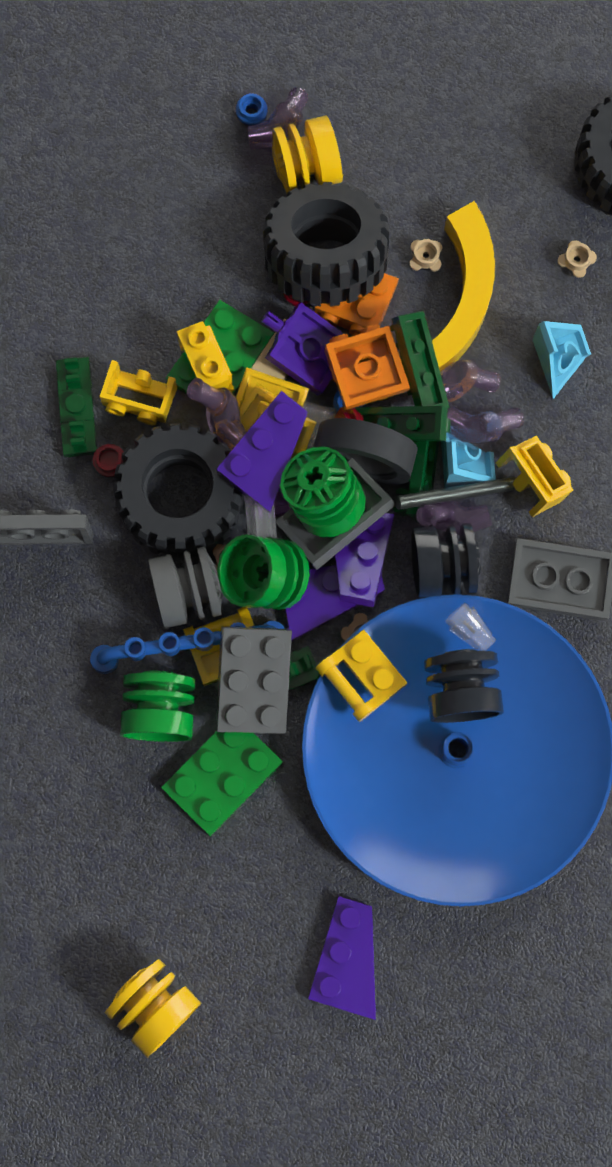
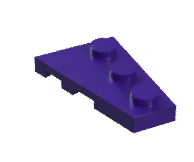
(264, 451)
(362, 562)
(319, 602)
(347, 961)

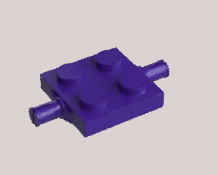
(301, 346)

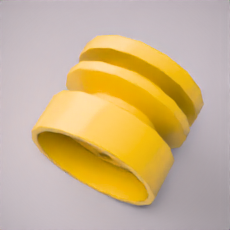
(307, 155)
(152, 1007)

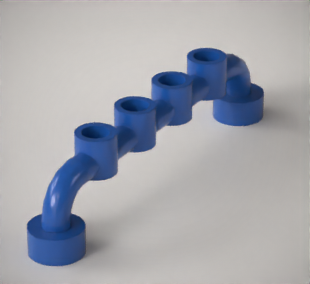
(106, 658)

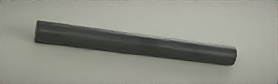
(454, 493)

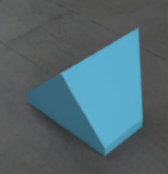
(560, 351)
(465, 463)

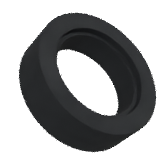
(379, 450)

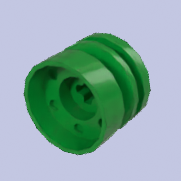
(323, 491)
(263, 572)
(157, 702)

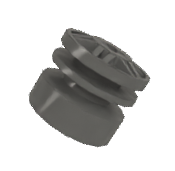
(185, 587)

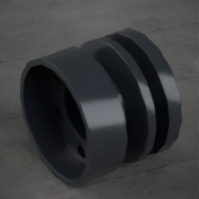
(444, 560)
(464, 692)

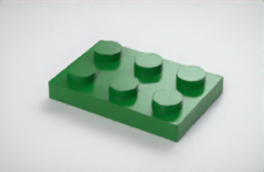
(238, 339)
(221, 777)

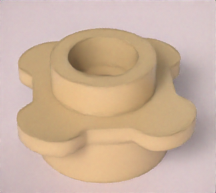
(427, 246)
(580, 250)

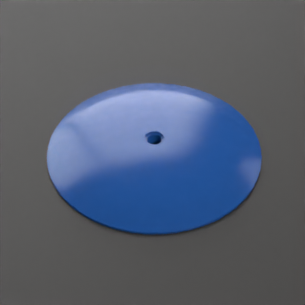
(477, 822)

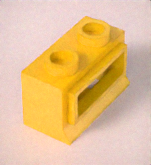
(205, 355)
(140, 383)
(539, 472)

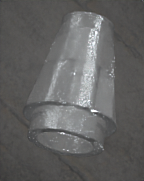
(470, 627)

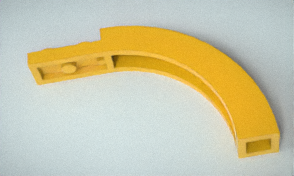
(476, 256)

